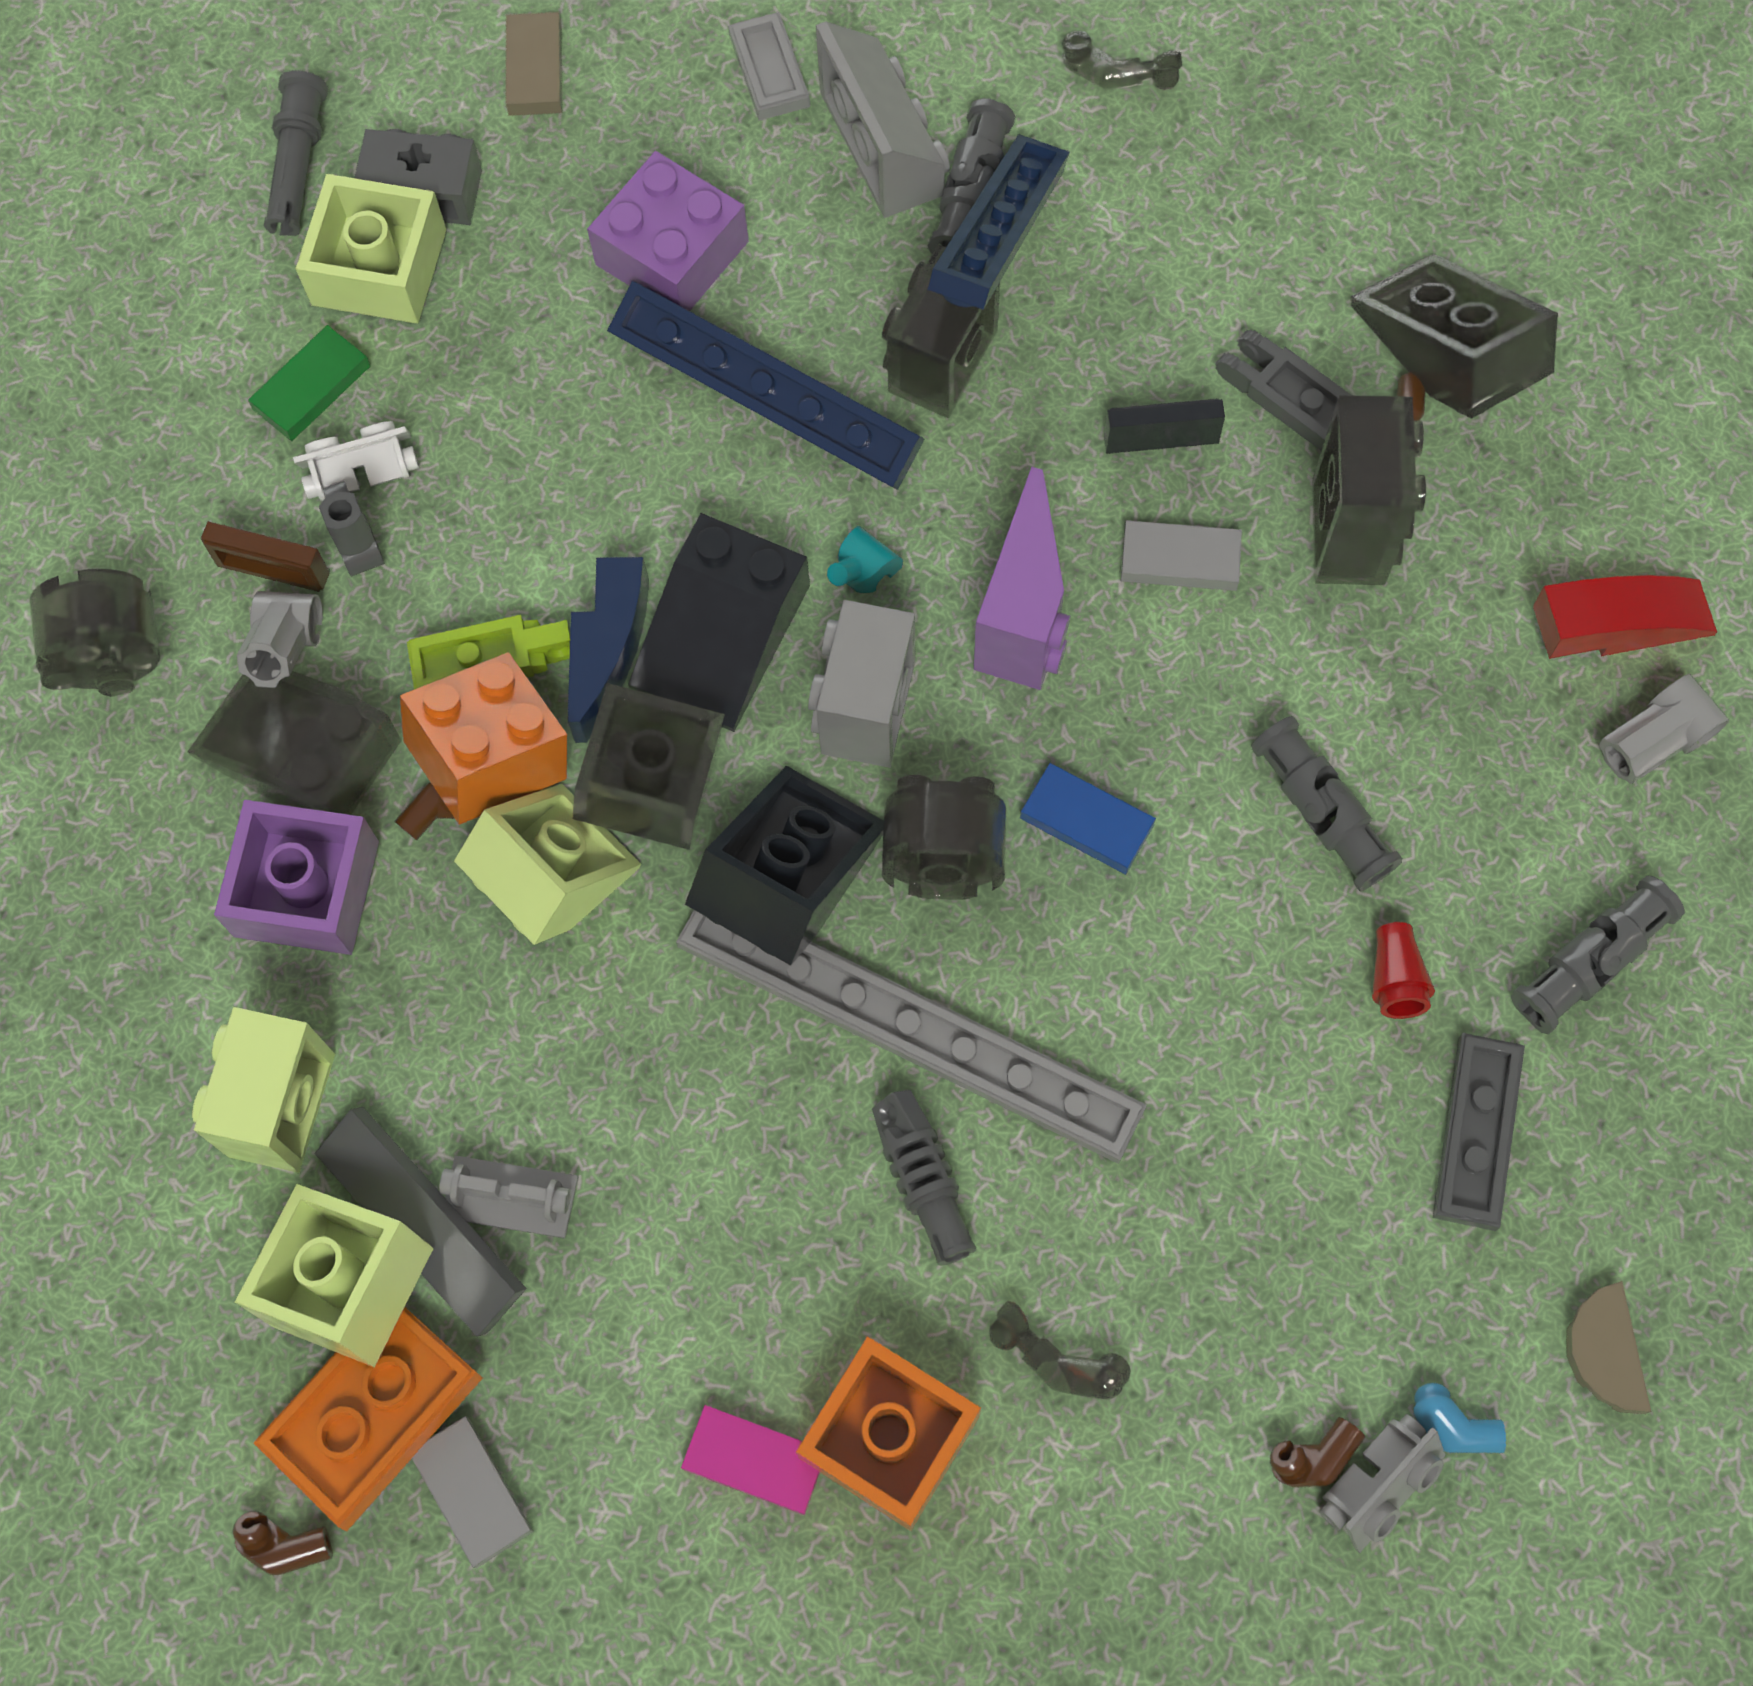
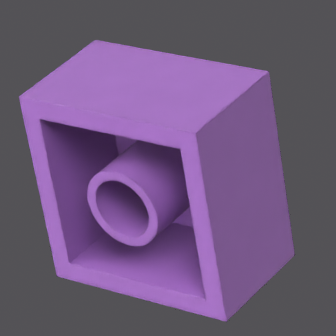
(669, 232)
(297, 877)

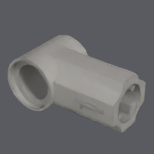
(278, 632)
(1668, 726)

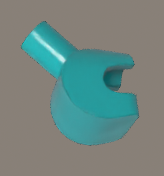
(863, 562)

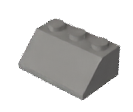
(879, 119)

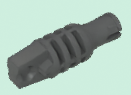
(923, 1176)

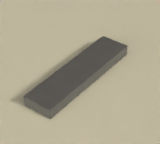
(390, 1184)

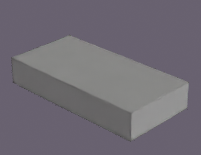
(769, 66)
(1181, 555)
(471, 1492)

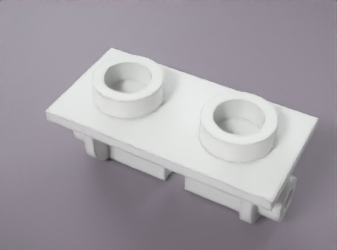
(377, 451)

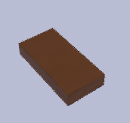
(265, 556)

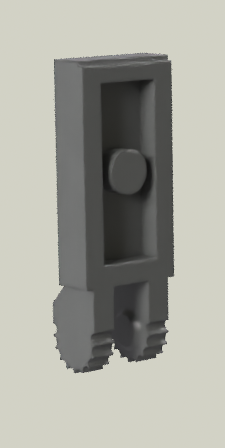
(1285, 387)

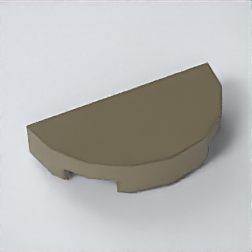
(1606, 1352)

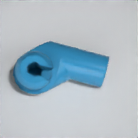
(1456, 1432)

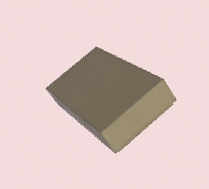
(533, 63)

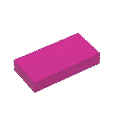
(750, 1460)

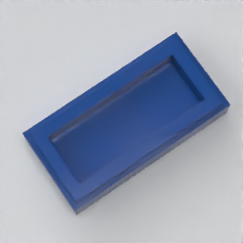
(1087, 818)

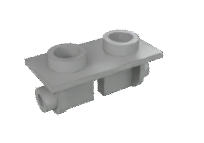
(510, 1196)
(1373, 1504)

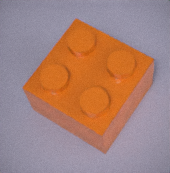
(484, 737)
(889, 1433)

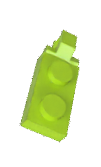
(458, 649)

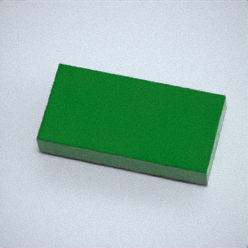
(309, 383)

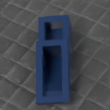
(605, 639)

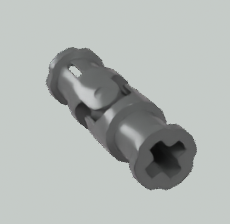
(973, 165)
(1319, 796)
(1598, 954)

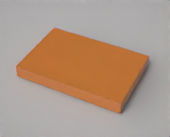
(364, 1422)

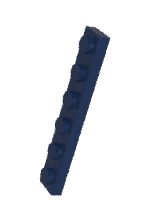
(998, 223)
(766, 385)

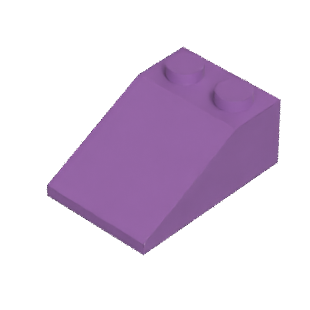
(1021, 617)

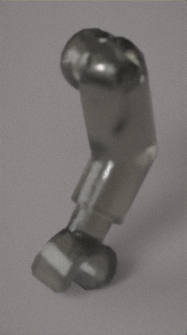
(1111, 73)
(1062, 1373)

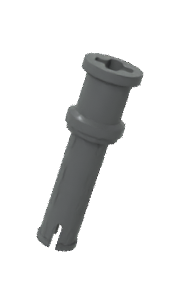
(296, 132)

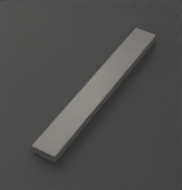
(929, 1037)

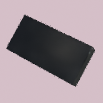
(1164, 425)

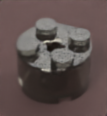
(94, 632)
(944, 837)

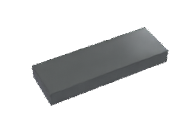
(1479, 1132)

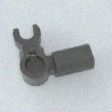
(350, 530)

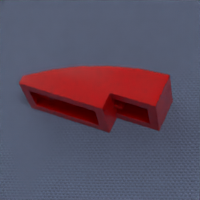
(1621, 614)

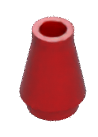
(1400, 974)

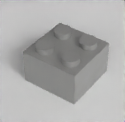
(864, 682)

